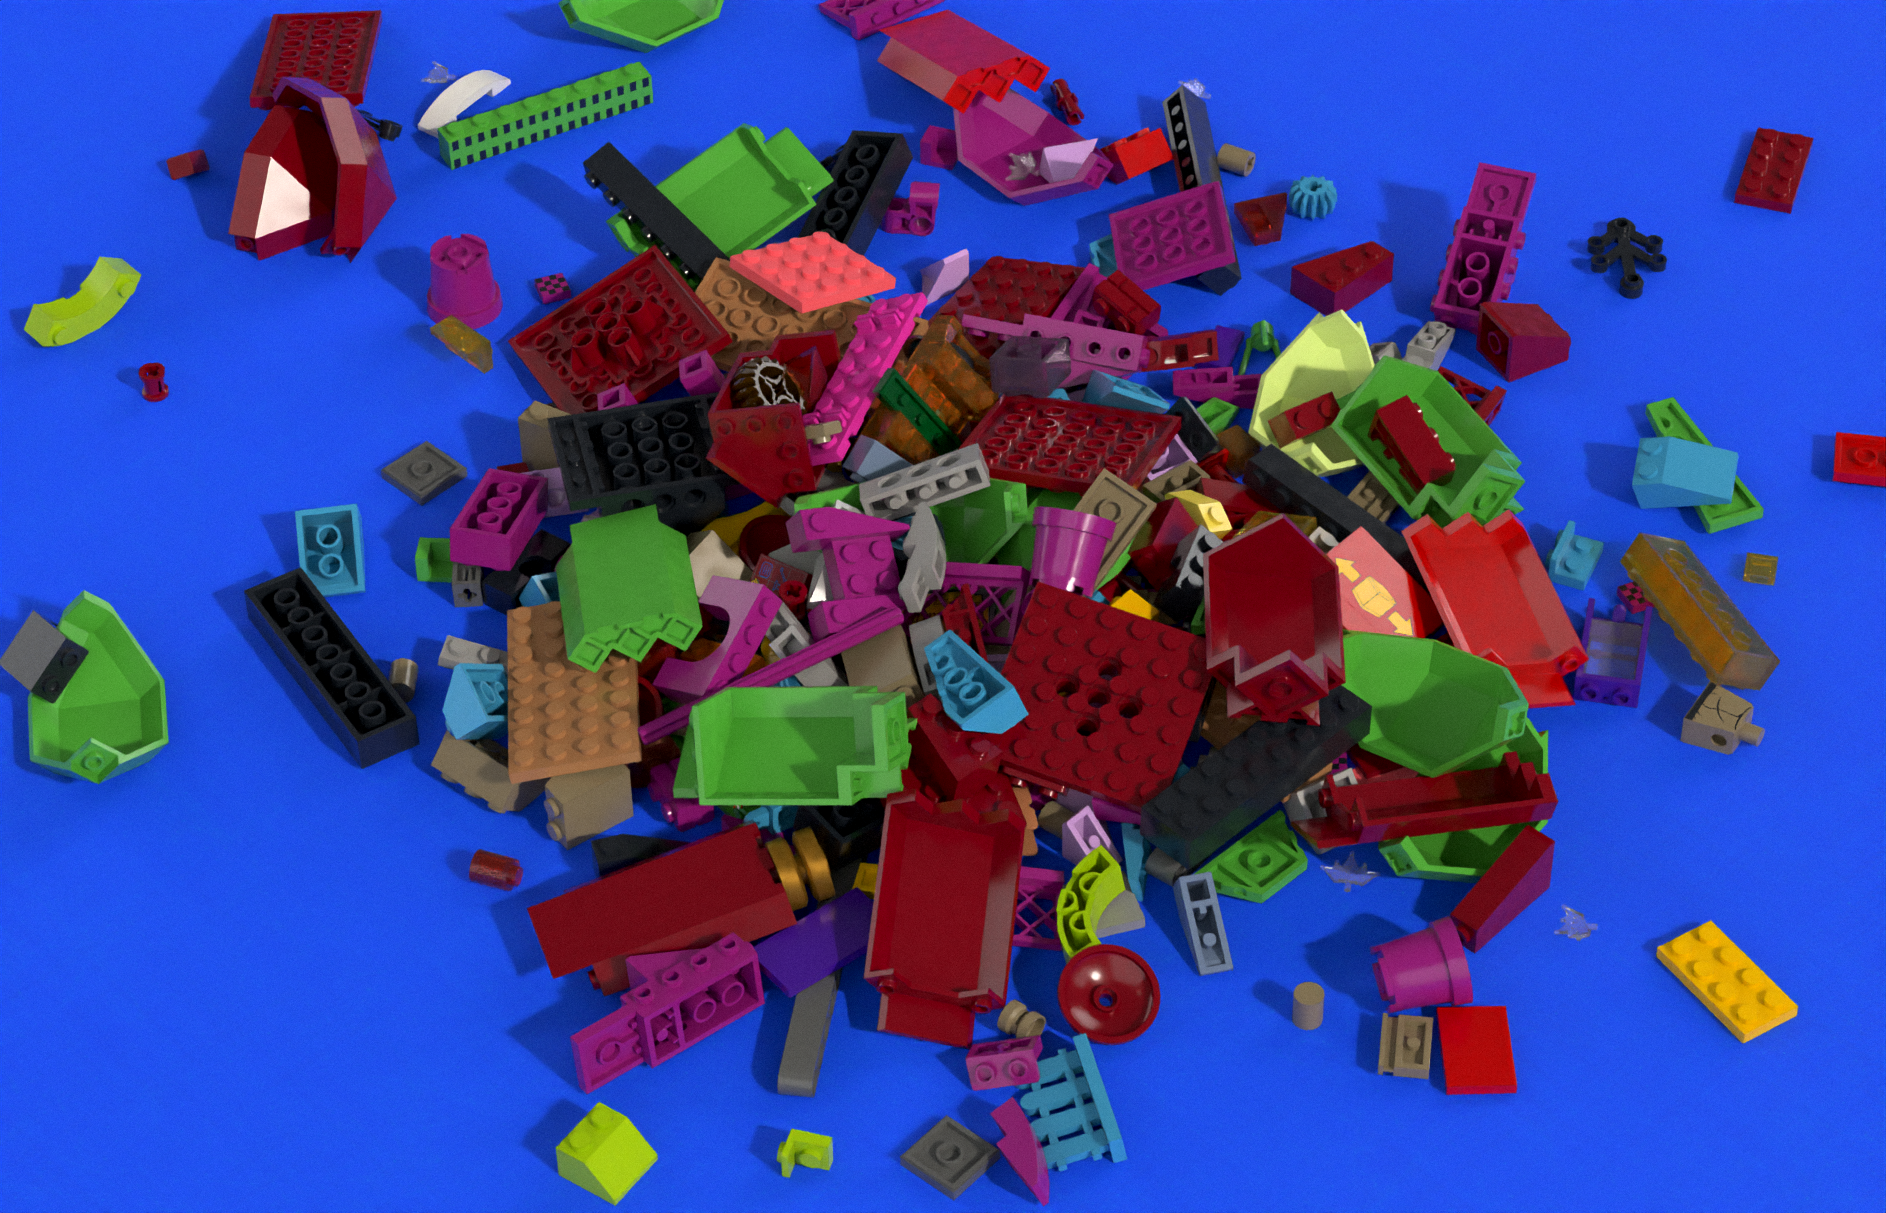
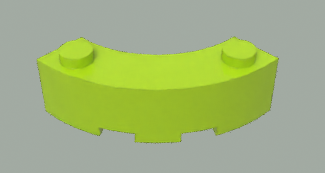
(89, 309)
(1085, 897)

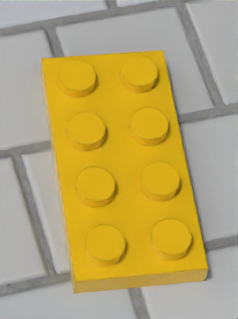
(1727, 981)

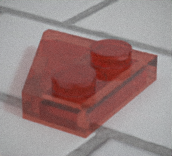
(1263, 218)

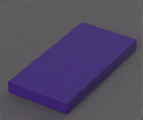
(817, 943)

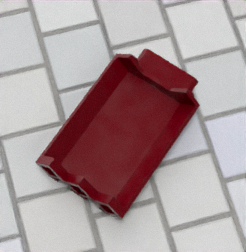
(1430, 805)
(663, 906)
(943, 916)

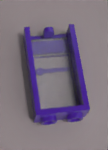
(1615, 658)

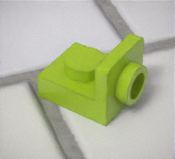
(805, 1149)

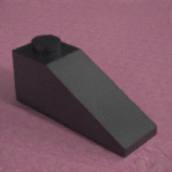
(625, 850)

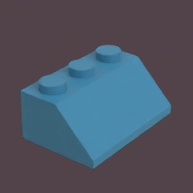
(477, 702)

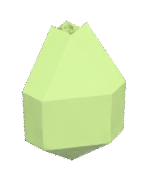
(1321, 359)

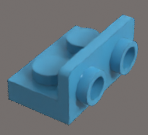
(1573, 558)

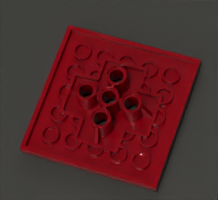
(620, 332)
(1156, 678)

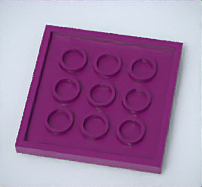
(1173, 237)

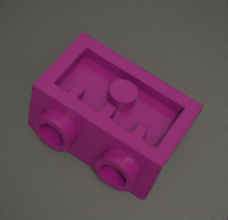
(1004, 1063)

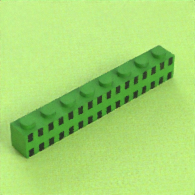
(545, 115)

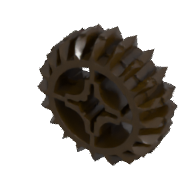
(766, 383)

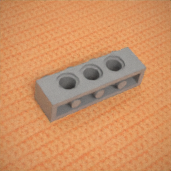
(927, 482)

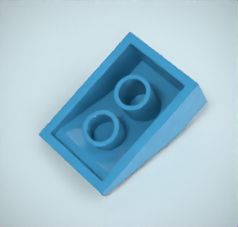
(1121, 393)
(1682, 473)
(332, 549)

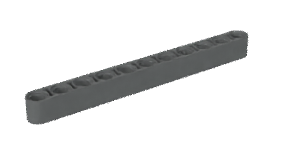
(813, 1013)

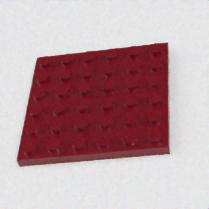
(1069, 442)

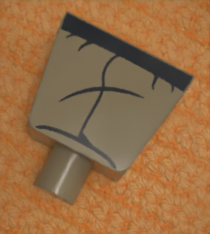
(1720, 721)

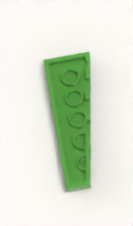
(1671, 420)

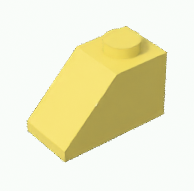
(1204, 511)

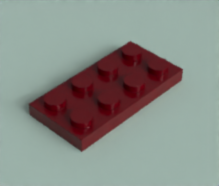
(1774, 170)

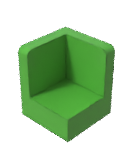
(433, 560)

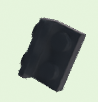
(1194, 430)

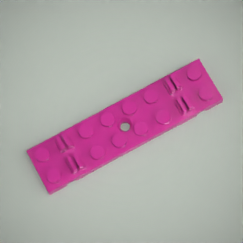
(867, 358)

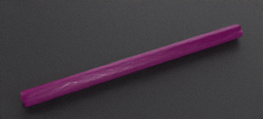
(782, 669)

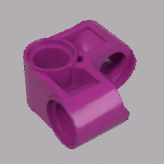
(915, 213)

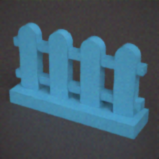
(1080, 1118)

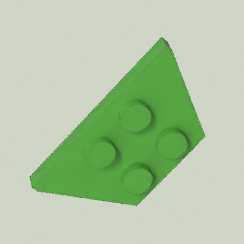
(1259, 862)

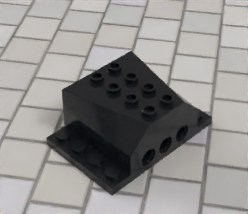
(643, 459)

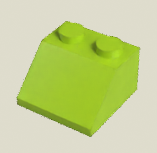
(605, 1154)

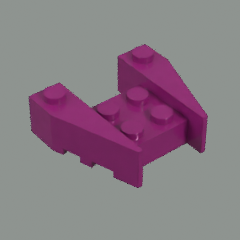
(857, 564)

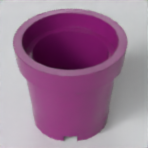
(463, 282)
(1068, 549)
(1423, 968)

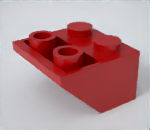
(1137, 154)

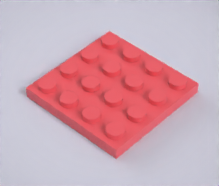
(812, 272)

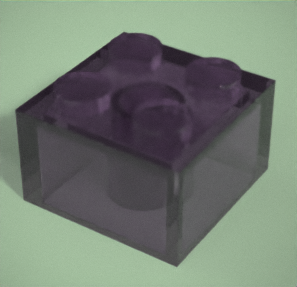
(1030, 366)

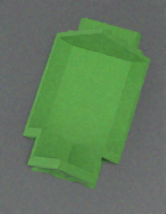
(1484, 465)
(795, 746)

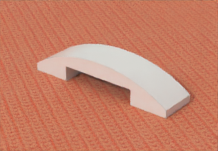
(459, 97)

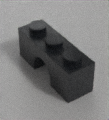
(538, 557)
(1185, 587)

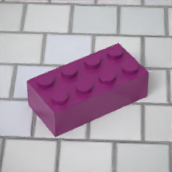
(498, 519)

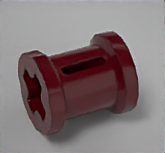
(153, 382)
(796, 595)

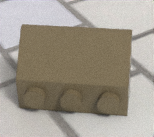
(483, 771)

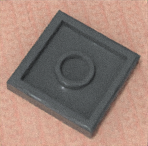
(424, 473)
(950, 1157)

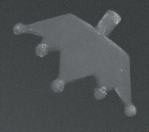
(438, 75)
(1196, 87)
(1023, 166)
(1349, 873)
(1575, 925)

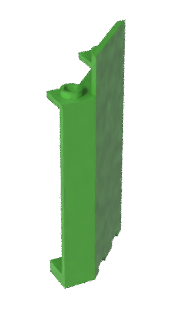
(738, 191)
(626, 587)

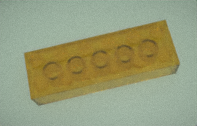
(1699, 612)

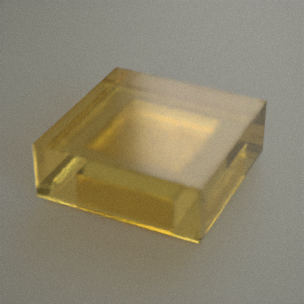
(1760, 569)

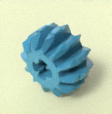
(1312, 197)

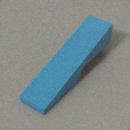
(1137, 851)

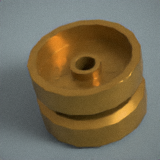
(804, 867)

